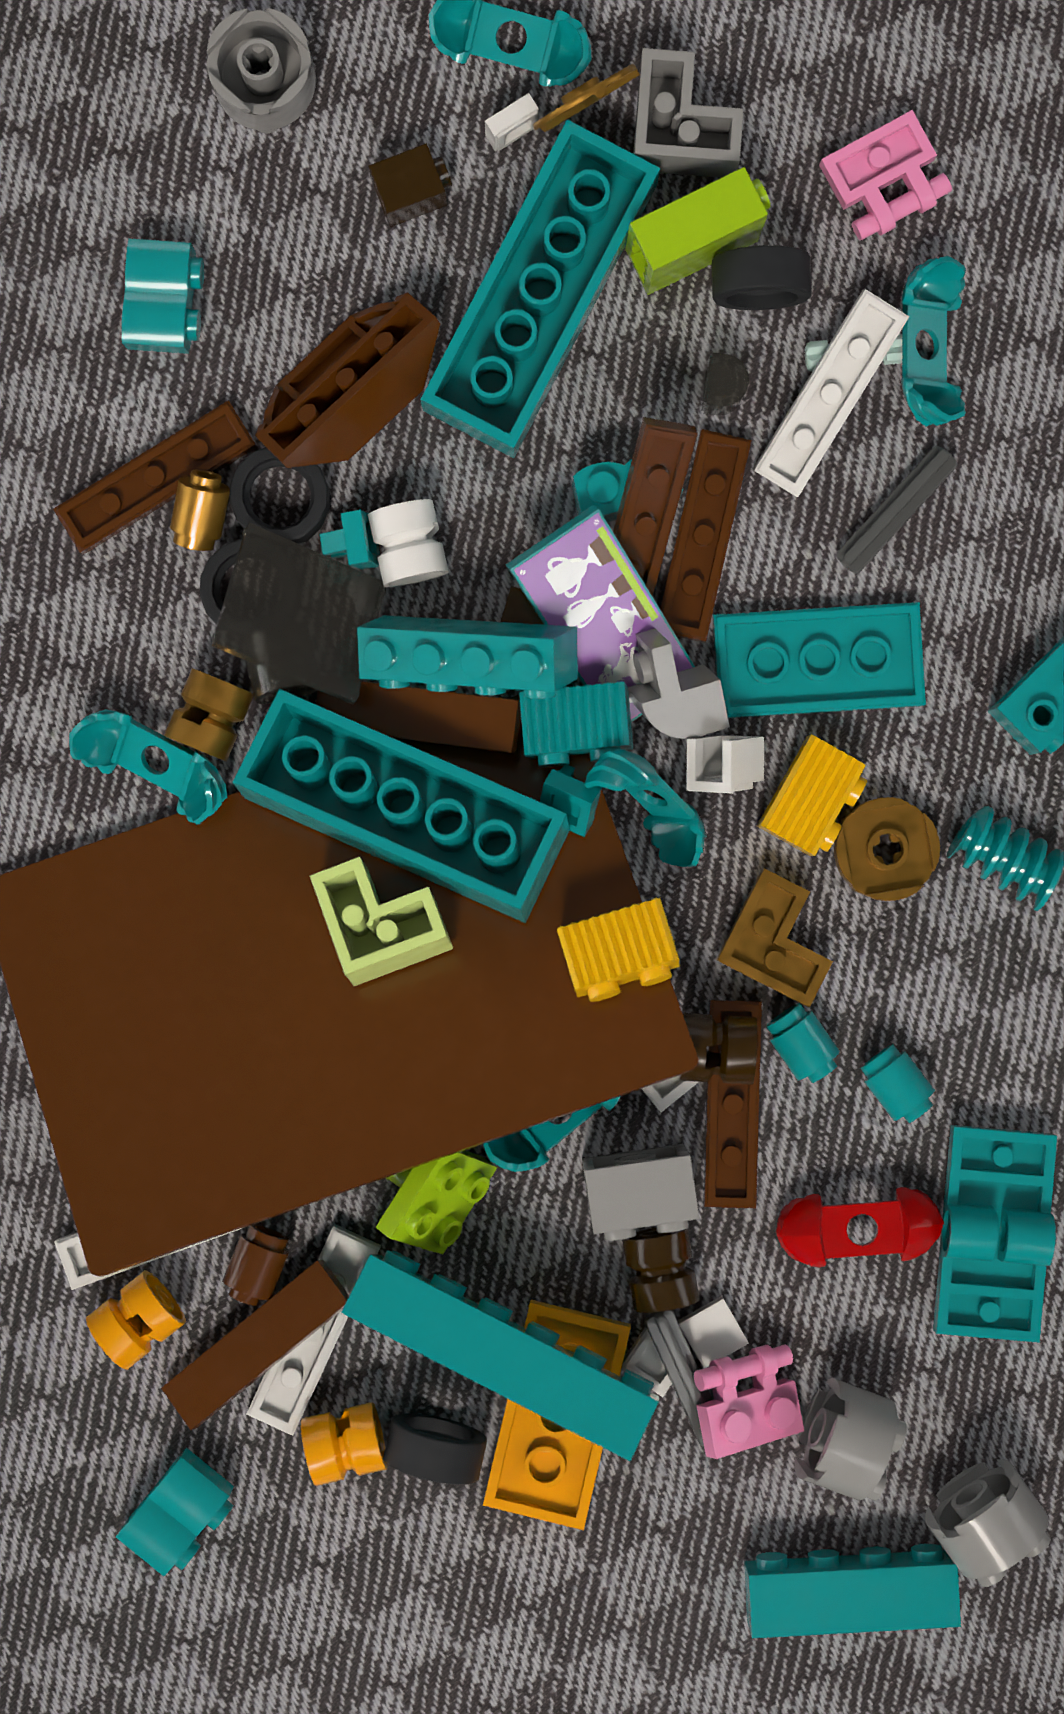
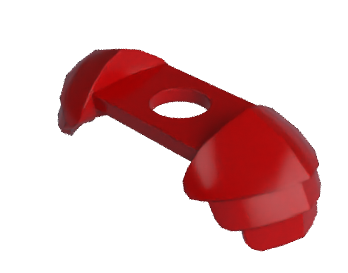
(819, 1231)

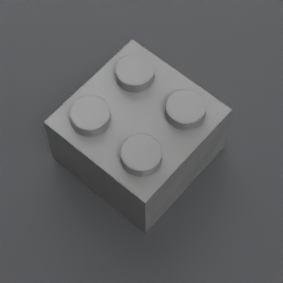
(640, 1191)

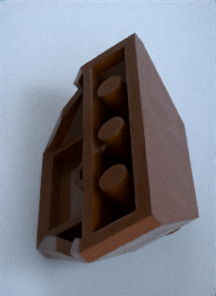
(351, 384)

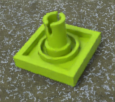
(436, 1200)

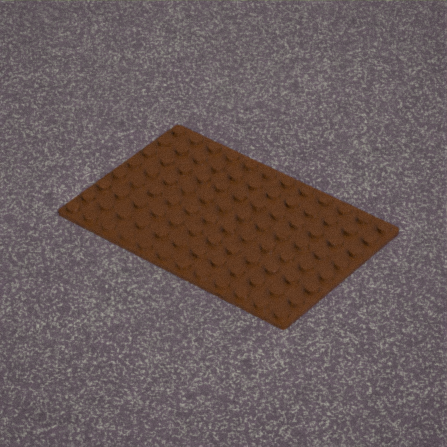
(228, 1069)

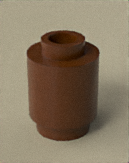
(256, 1264)

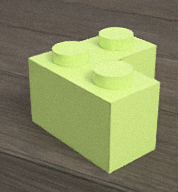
(373, 935)

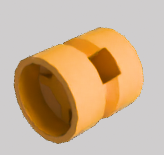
(121, 1331)
(343, 1443)

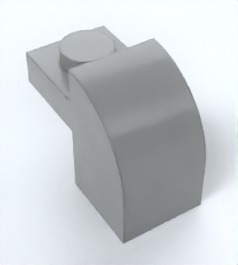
(675, 702)

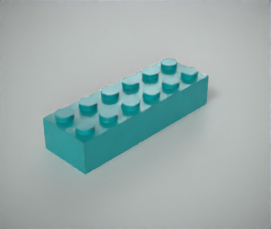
(540, 289)
(402, 805)
(501, 1354)

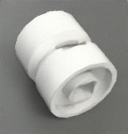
(408, 543)

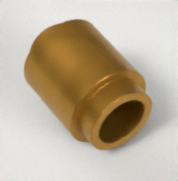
(199, 510)

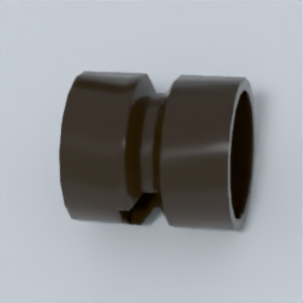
(736, 1048)
(661, 1273)

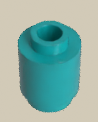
(803, 1043)
(898, 1084)

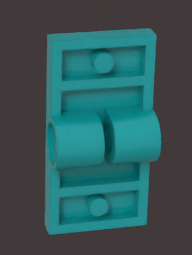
(995, 1233)

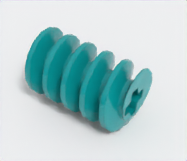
(1009, 855)

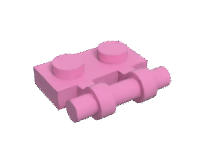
(879, 160)
(752, 1416)

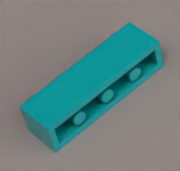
(851, 1592)

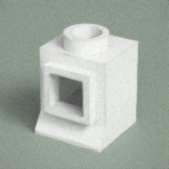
(724, 763)

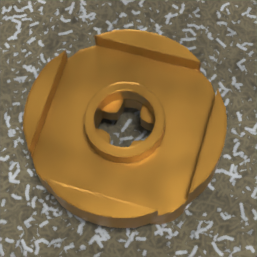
(910, 866)

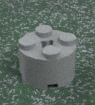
(261, 40)
(849, 1440)
(988, 1521)

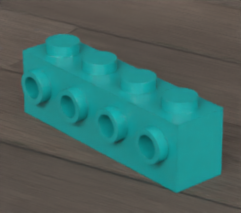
(468, 654)
(1035, 705)

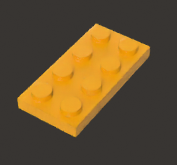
(537, 1463)

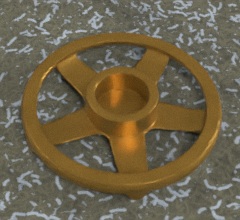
(585, 96)

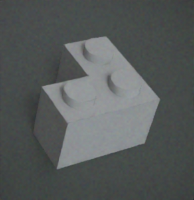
(674, 132)

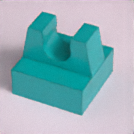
(352, 541)
(571, 797)

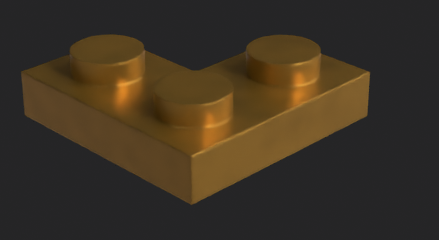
(760, 941)

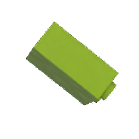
(696, 229)

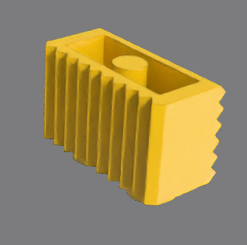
(812, 796)
(619, 950)

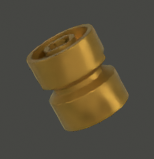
(209, 714)

